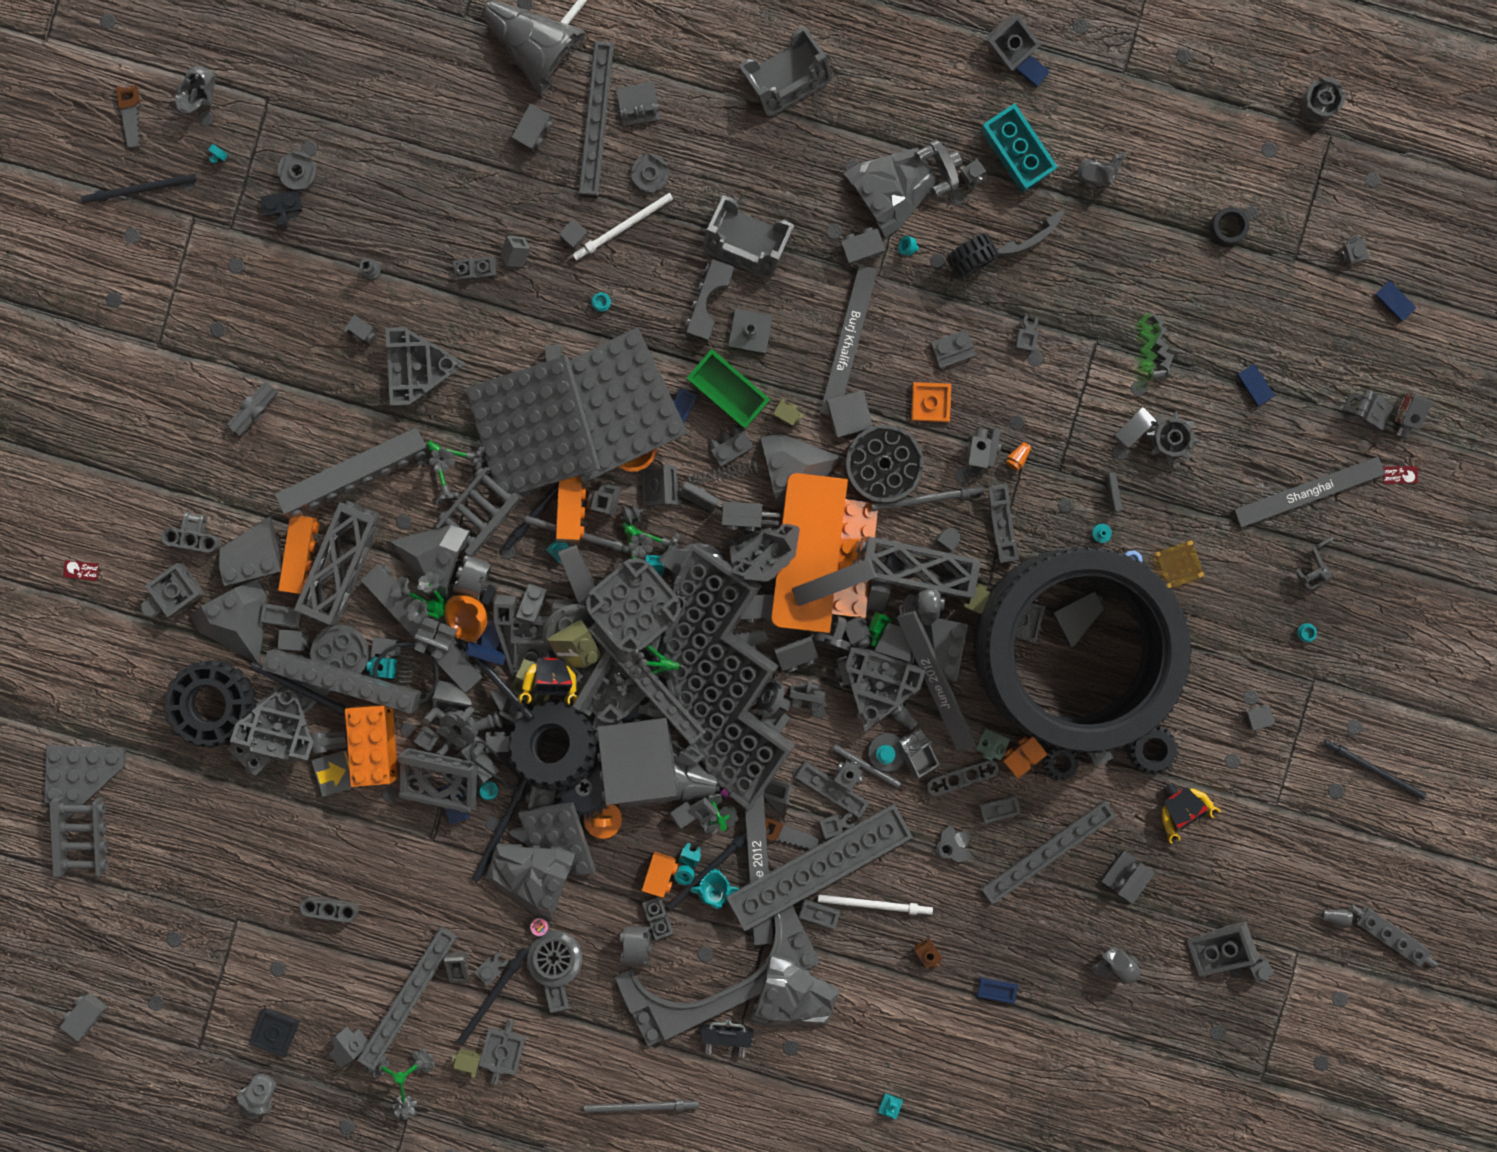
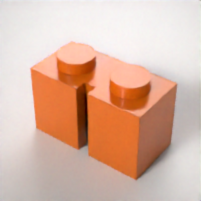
(1023, 755)
(659, 874)

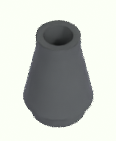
(904, 716)
(1338, 917)

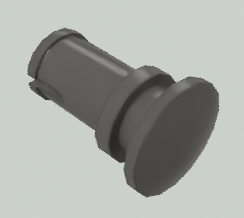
(370, 268)
(490, 721)

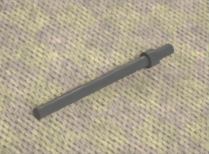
(964, 492)
(617, 546)
(679, 1106)

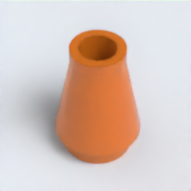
(1018, 457)

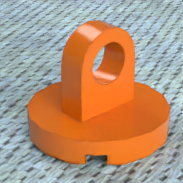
(604, 824)

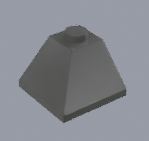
(449, 697)

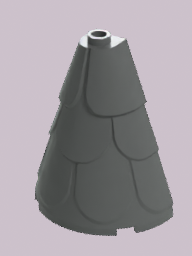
(532, 40)
(692, 783)

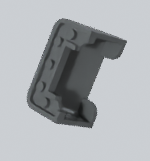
(788, 74)
(746, 240)

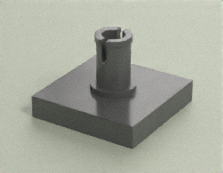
(750, 331)

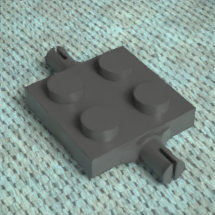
(502, 1051)

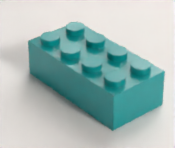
(1018, 148)

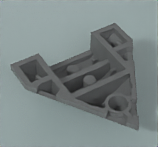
(415, 365)
(790, 456)
(433, 552)
(763, 552)
(235, 619)
(880, 683)
(275, 729)

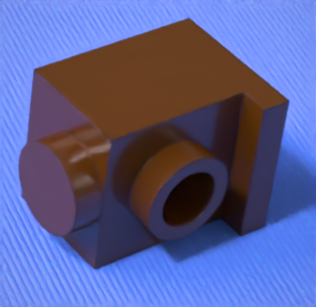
(924, 948)

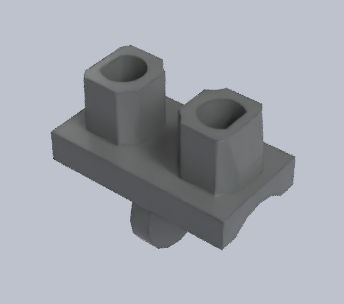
(807, 692)

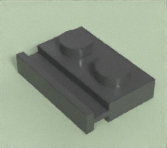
(953, 348)

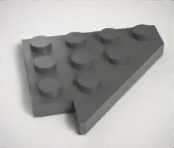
(80, 771)
(556, 827)

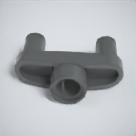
(946, 163)

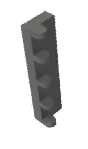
(594, 683)

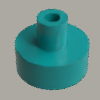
(217, 153)
(907, 246)
(1097, 533)
(684, 875)

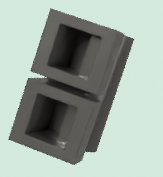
(442, 641)

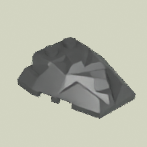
(892, 187)
(531, 875)
(793, 997)

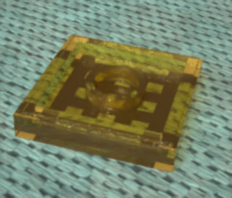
(1179, 564)

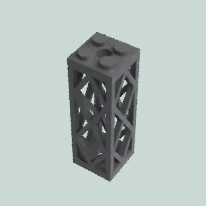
(321, 571)
(966, 580)

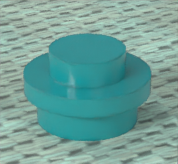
(601, 302)
(1306, 632)
(885, 754)
(488, 790)

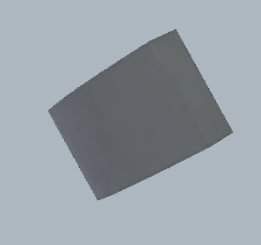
(474, 268)
(1134, 428)
(658, 918)

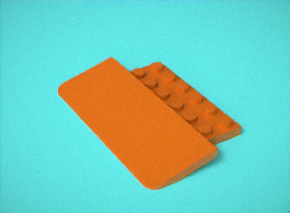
(825, 544)

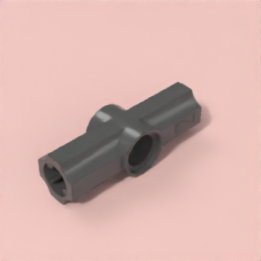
(252, 408)
(325, 741)

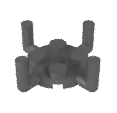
(451, 733)

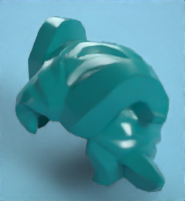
(714, 889)

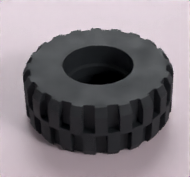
(182, 698)
(575, 762)

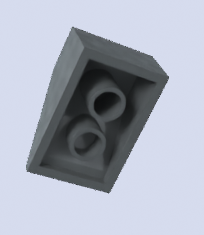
(1223, 949)

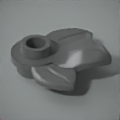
(956, 844)

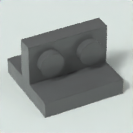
(659, 485)
(1127, 876)

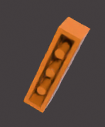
(570, 510)
(298, 553)

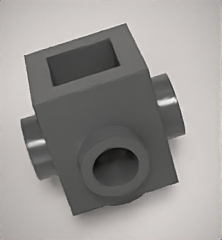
(848, 781)

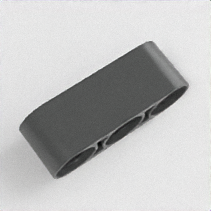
(320, 909)

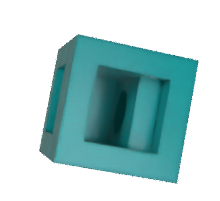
(389, 667)

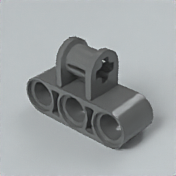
(190, 528)

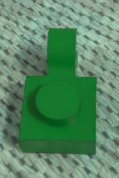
(878, 627)

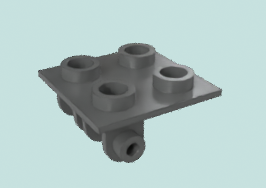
(638, 104)

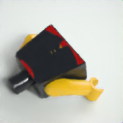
(549, 677)
(1184, 808)

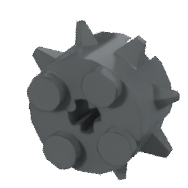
(1177, 428)

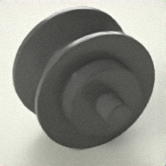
(632, 514)

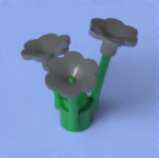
(417, 610)

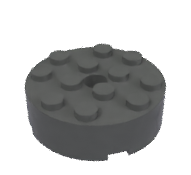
(884, 443)

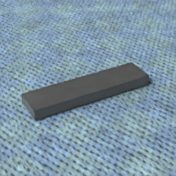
(832, 790)

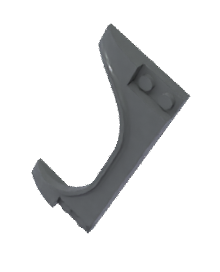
(664, 1019)

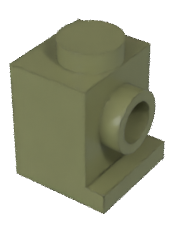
(788, 413)
(978, 602)
(466, 1062)

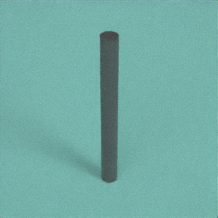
(866, 766)

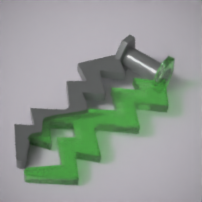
(1152, 340)

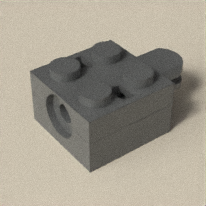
(746, 515)
(173, 593)

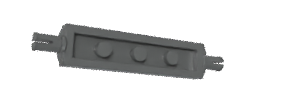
(1393, 936)

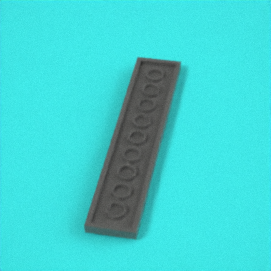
(819, 867)

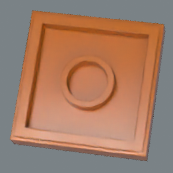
(931, 402)

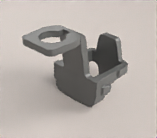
(1322, 574)

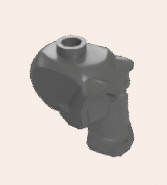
(195, 89)
(1100, 174)
(926, 604)
(1117, 962)
(257, 1096)

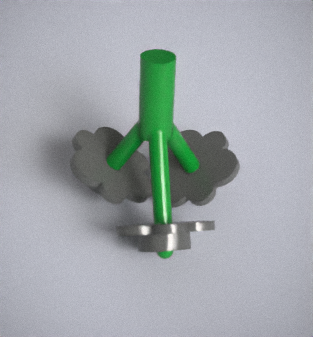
(723, 818)

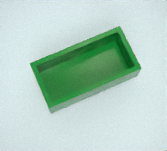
(728, 389)

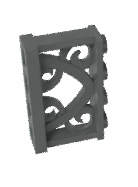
(427, 792)

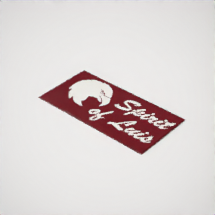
(1401, 474)
(80, 570)

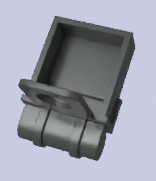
(1371, 409)
(918, 753)

